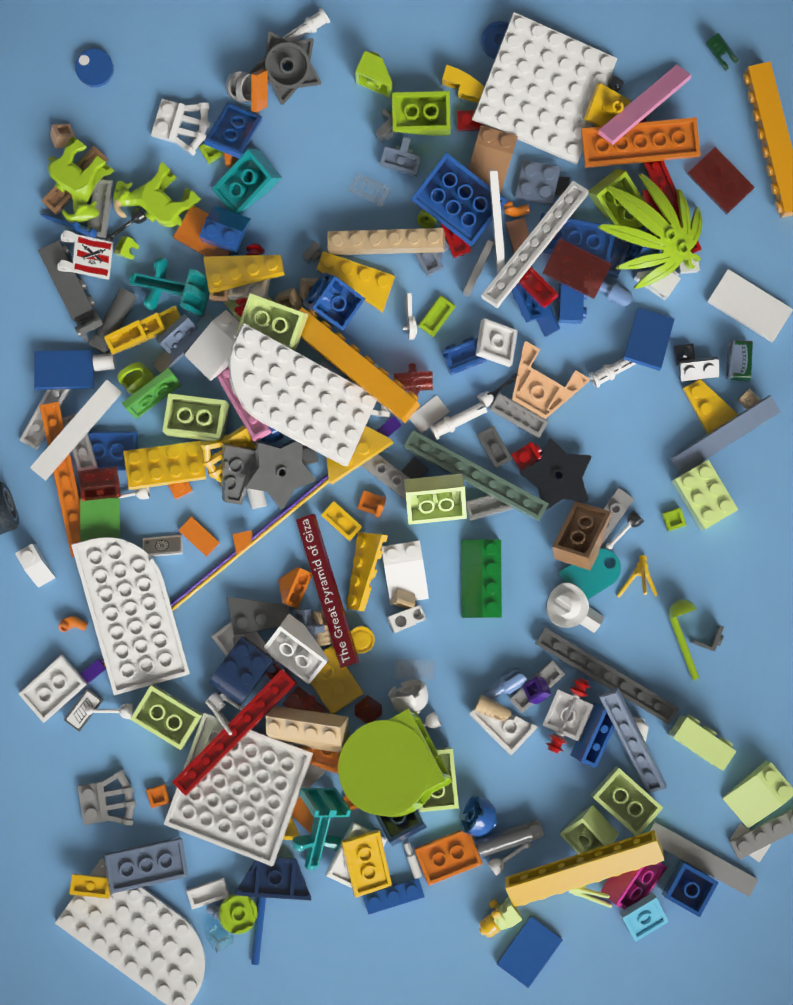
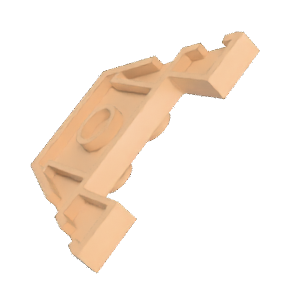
(538, 391)

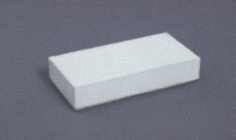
(207, 893)

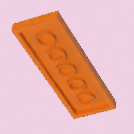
(643, 143)

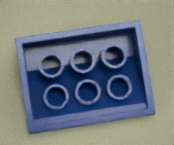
(457, 199)

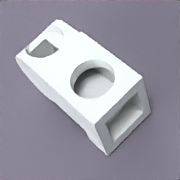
(406, 618)

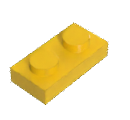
(341, 521)
(89, 886)

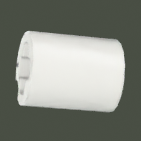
(104, 362)
(256, 498)

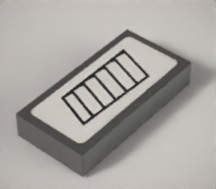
(77, 716)

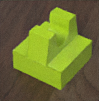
(123, 247)

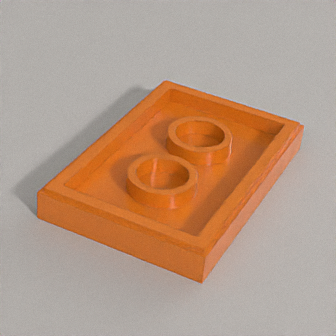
(190, 231)
(448, 856)

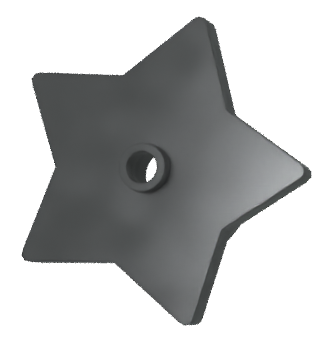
(295, 54)
(267, 467)

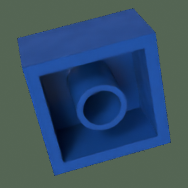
(690, 888)

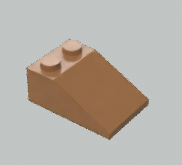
(492, 151)
(581, 535)

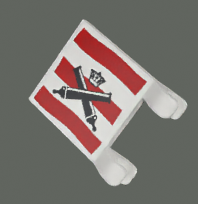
(90, 256)

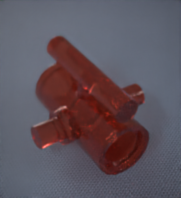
(414, 380)
(302, 700)

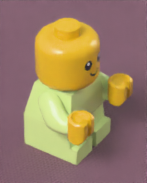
(502, 918)

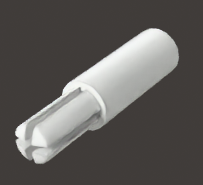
(412, 861)

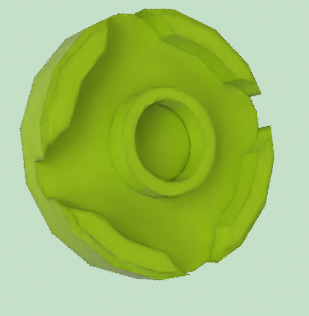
(237, 914)

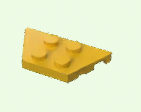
(369, 445)

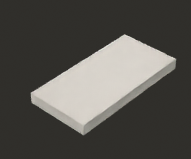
(750, 305)

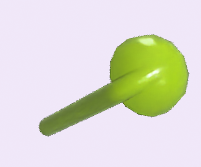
(677, 609)

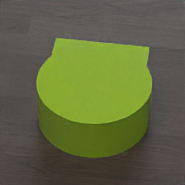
(391, 766)

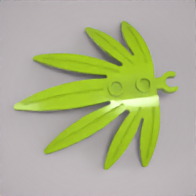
(672, 239)

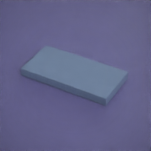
(145, 865)

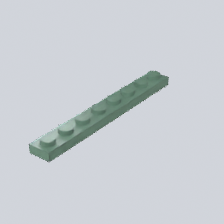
(476, 475)

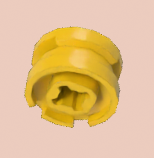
(363, 639)

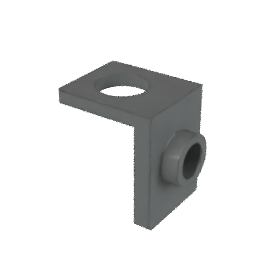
(715, 641)

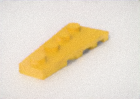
(237, 271)
(366, 281)
(363, 571)

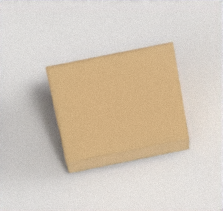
(403, 599)

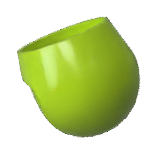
(135, 380)

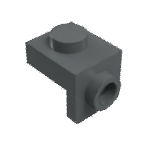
(386, 129)

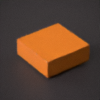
(158, 795)

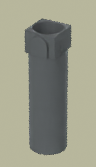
(113, 319)
(509, 838)

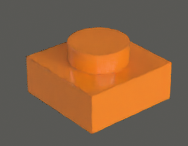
(180, 489)

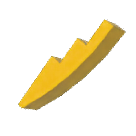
(141, 330)

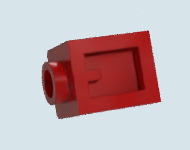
(527, 455)

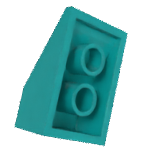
(246, 181)

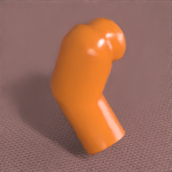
(514, 211)
(71, 622)

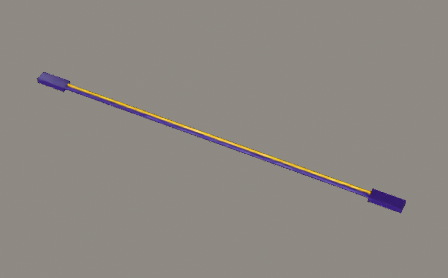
(386, 429)

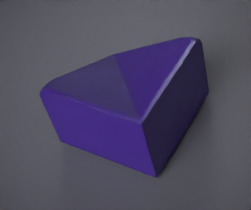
(537, 690)

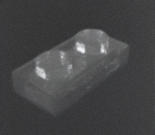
(415, 669)

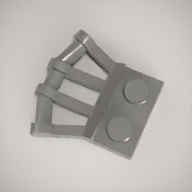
(94, 801)

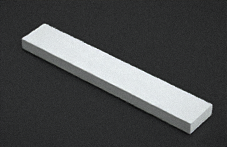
(497, 221)
(76, 430)

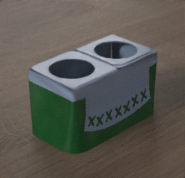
(739, 360)

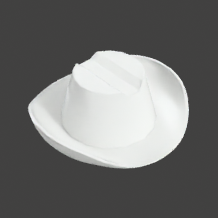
(567, 605)

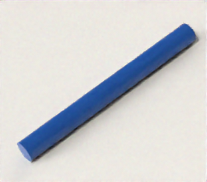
(258, 931)

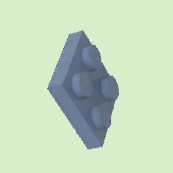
(537, 182)

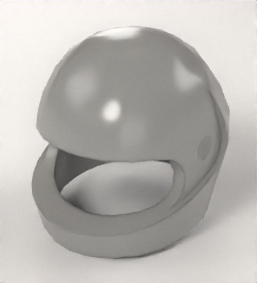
(239, 86)

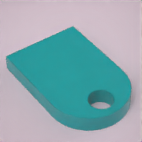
(597, 578)

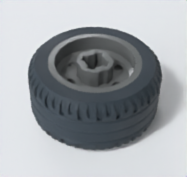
(8, 513)

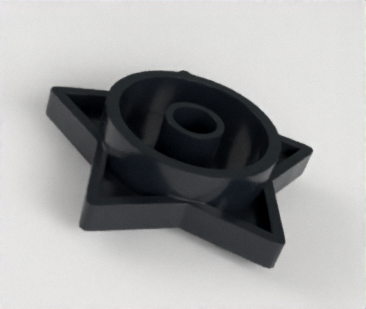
(557, 460)

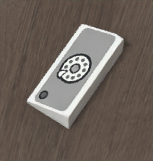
(163, 545)

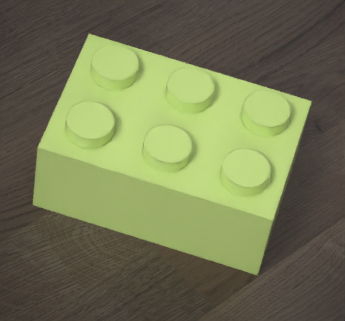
(195, 417)
(704, 495)
(435, 499)
(166, 716)
(702, 741)
(447, 796)
(626, 801)

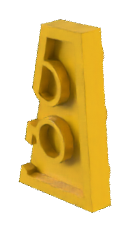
(708, 406)

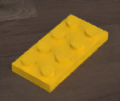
(164, 465)

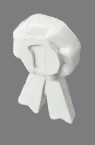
(411, 322)

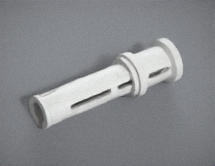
(310, 25)
(609, 371)
(449, 423)

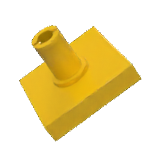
(604, 105)

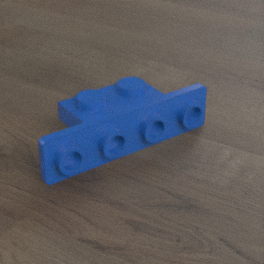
(532, 311)

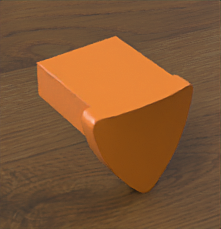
(372, 503)

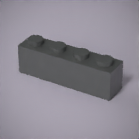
(67, 283)

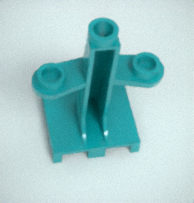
(193, 292)
(323, 805)

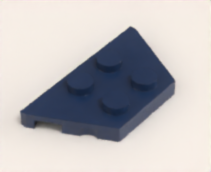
(277, 881)

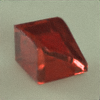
(368, 709)

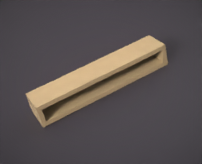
(386, 241)

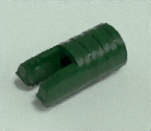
(718, 48)

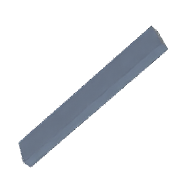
(725, 434)
(632, 740)

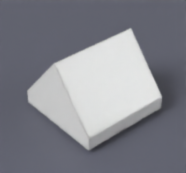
(682, 269)
(593, 620)

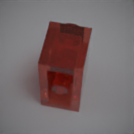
(99, 484)

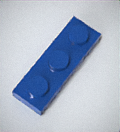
(393, 896)

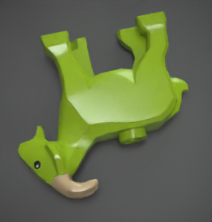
(153, 199)

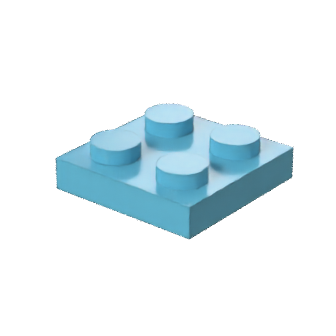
(644, 917)

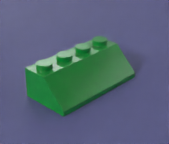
(481, 578)

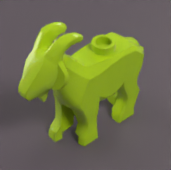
(77, 181)

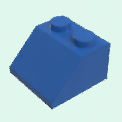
(224, 229)

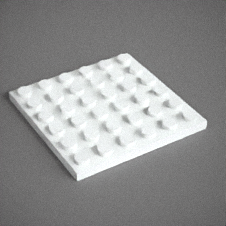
(542, 87)
(245, 797)

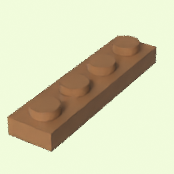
(57, 200)

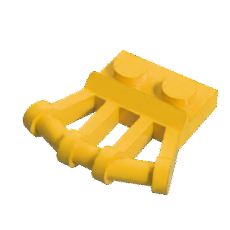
(239, 437)

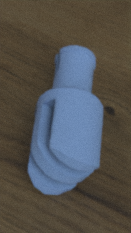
(616, 293)
(507, 684)

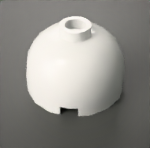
(412, 696)

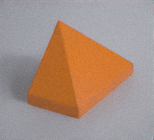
(293, 586)

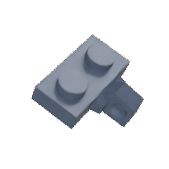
(401, 158)
(431, 261)
(305, 617)

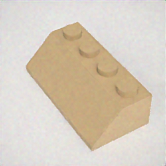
(308, 728)

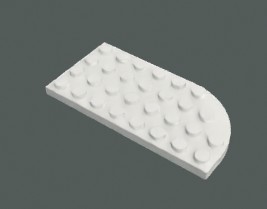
(298, 395)
(130, 613)
(140, 939)

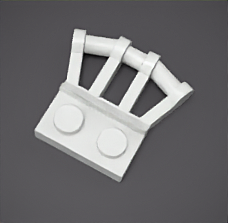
(169, 122)

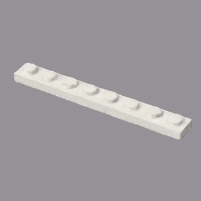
(534, 244)

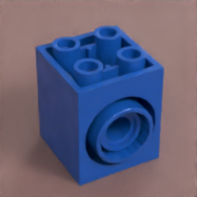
(333, 300)

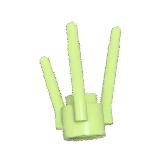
(581, 892)

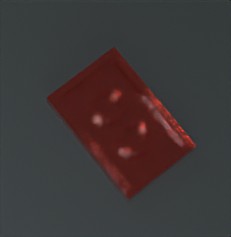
(720, 180)
(577, 268)

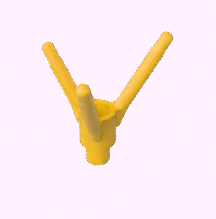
(640, 570)

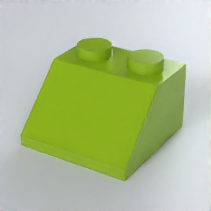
(373, 74)

